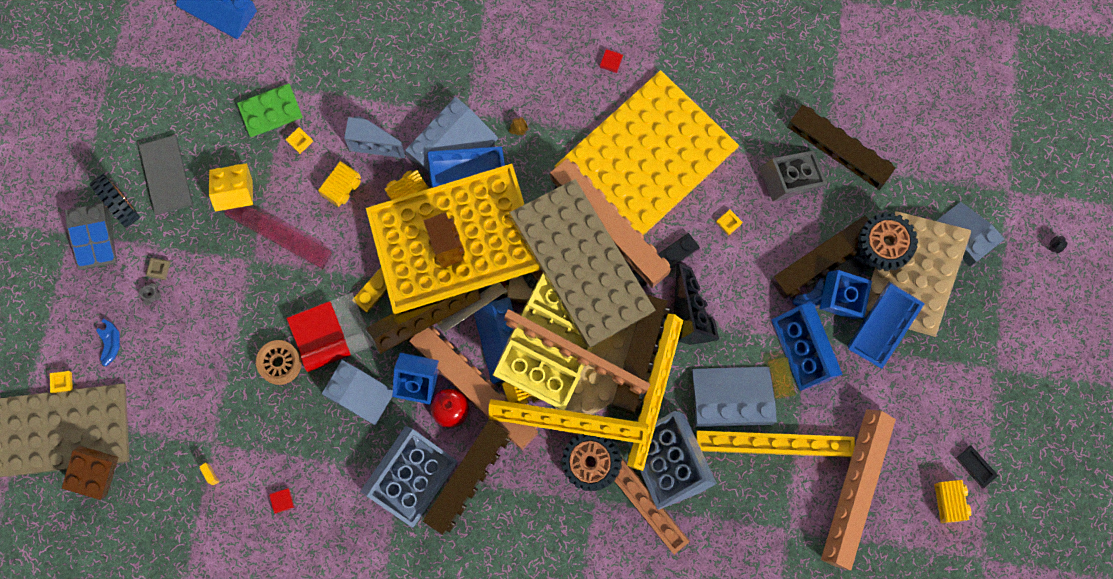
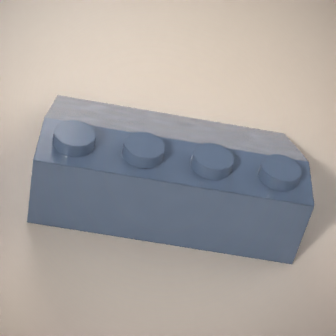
(452, 129)
(733, 397)
(675, 462)
(409, 476)

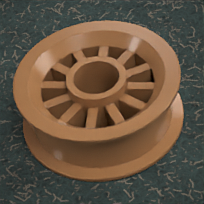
(262, 357)

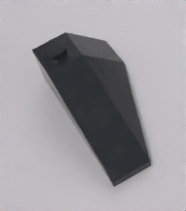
(690, 307)

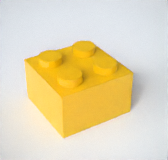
(230, 187)

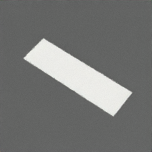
(486, 297)

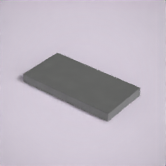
(166, 175)

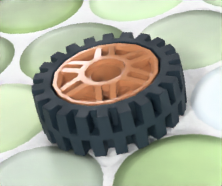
(114, 200)
(877, 251)
(577, 466)

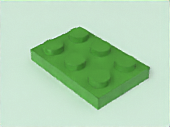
(270, 110)

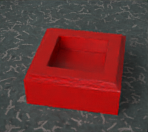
(611, 61)
(281, 501)

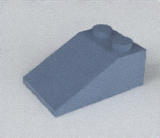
(368, 138)
(983, 234)
(358, 392)

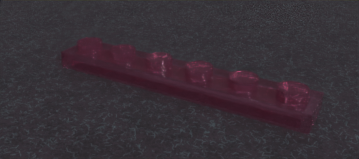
(280, 235)

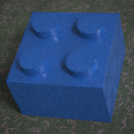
(845, 295)
(415, 378)

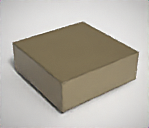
(158, 268)

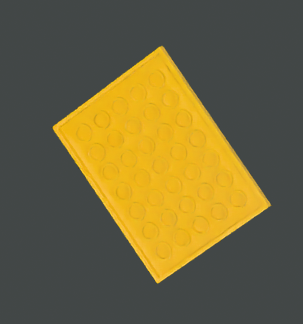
(652, 152)
(489, 237)

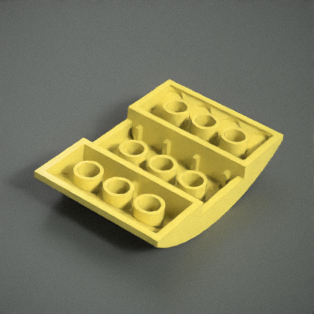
(534, 366)

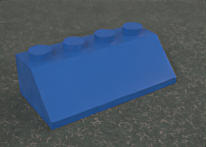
(224, 15)
(493, 332)
(806, 346)

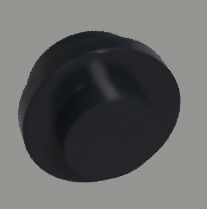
(1058, 244)

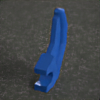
(813, 297)
(111, 342)

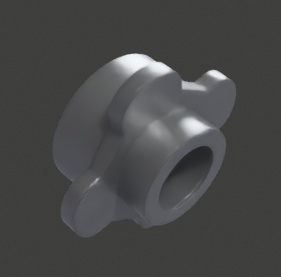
(151, 288)

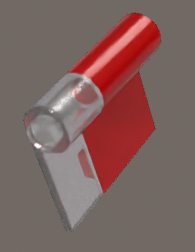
(329, 332)

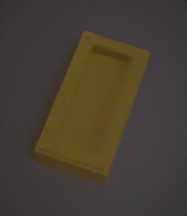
(781, 378)

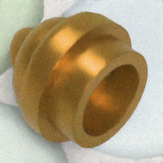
(518, 126)

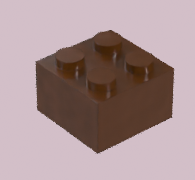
(445, 240)
(90, 472)

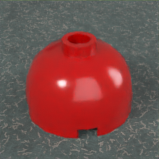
(449, 408)

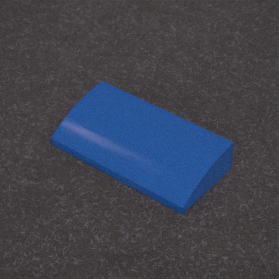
(458, 164)
(885, 325)

